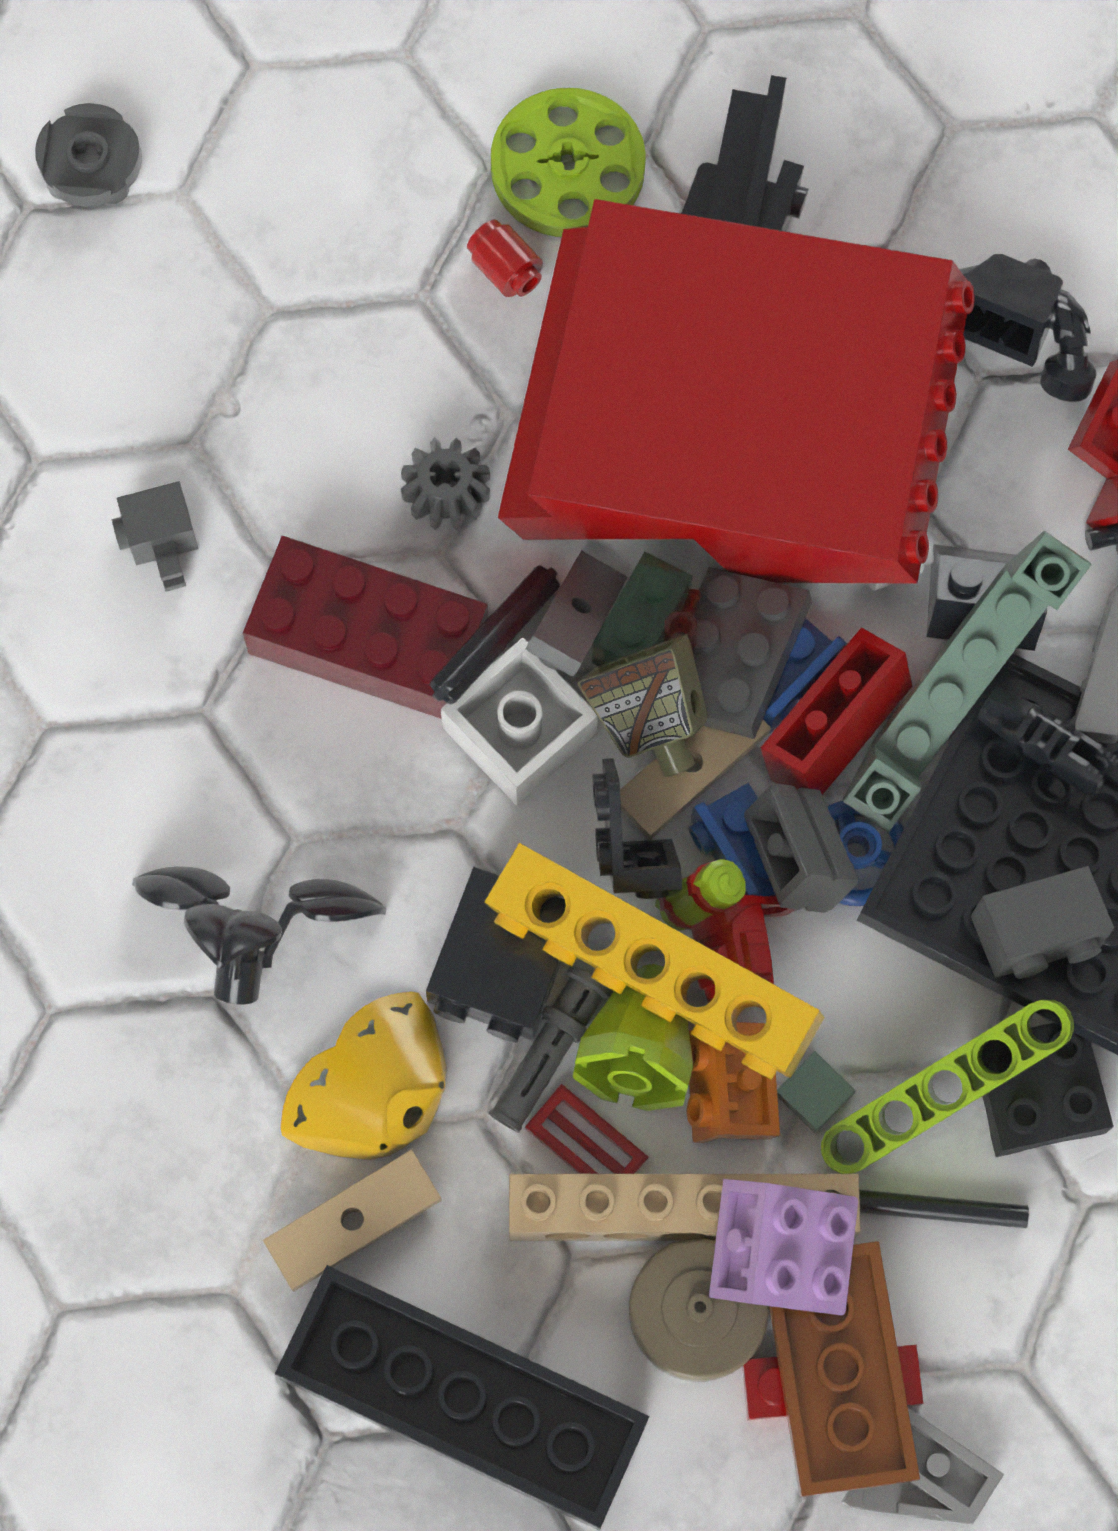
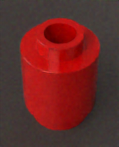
(505, 259)

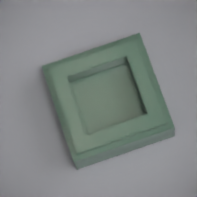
(815, 1092)

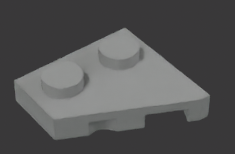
(951, 1482)

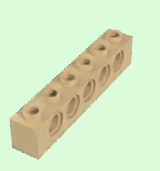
(637, 1204)

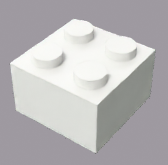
(520, 722)

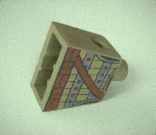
(650, 702)

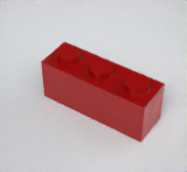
(838, 714)

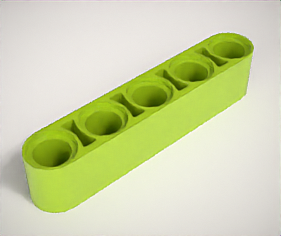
(919, 1094)

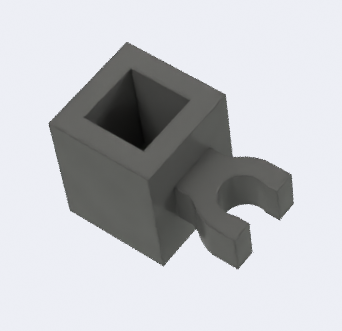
(157, 529)

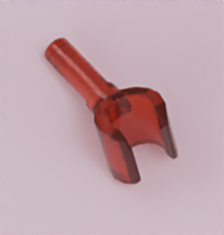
(684, 620)

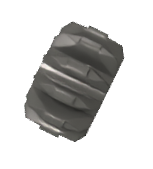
(445, 466)

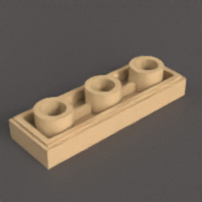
(656, 800)
(384, 1200)

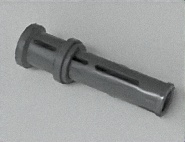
(512, 1107)

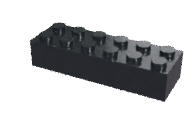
(462, 1397)

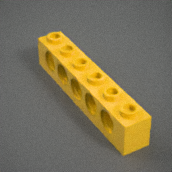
(533, 879)

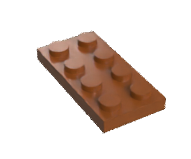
(846, 1388)

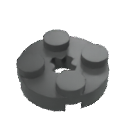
(95, 182)

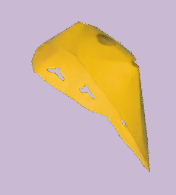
(370, 1083)

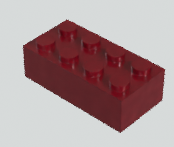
(358, 624)

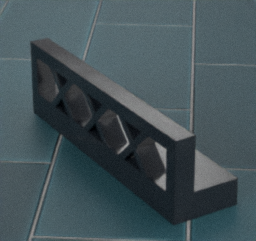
(746, 154)

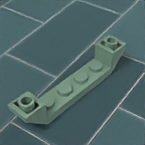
(959, 674)

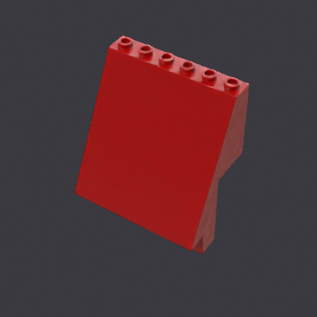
(740, 396)

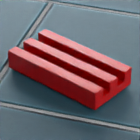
(549, 1111)

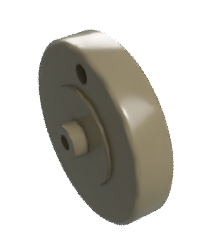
(684, 1327)

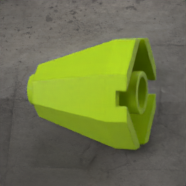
(635, 1052)

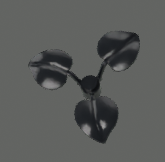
(235, 936)

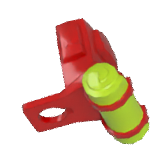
(723, 917)

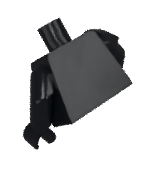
(1016, 310)

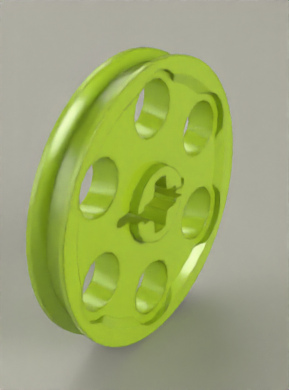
(554, 141)

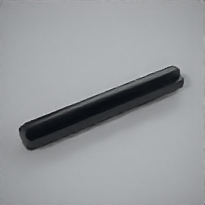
(494, 635)

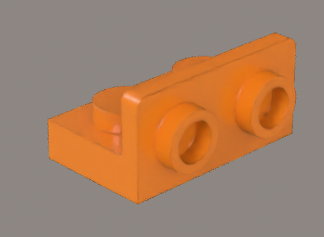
(728, 1096)

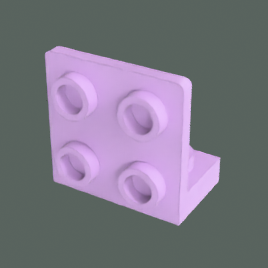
(783, 1247)

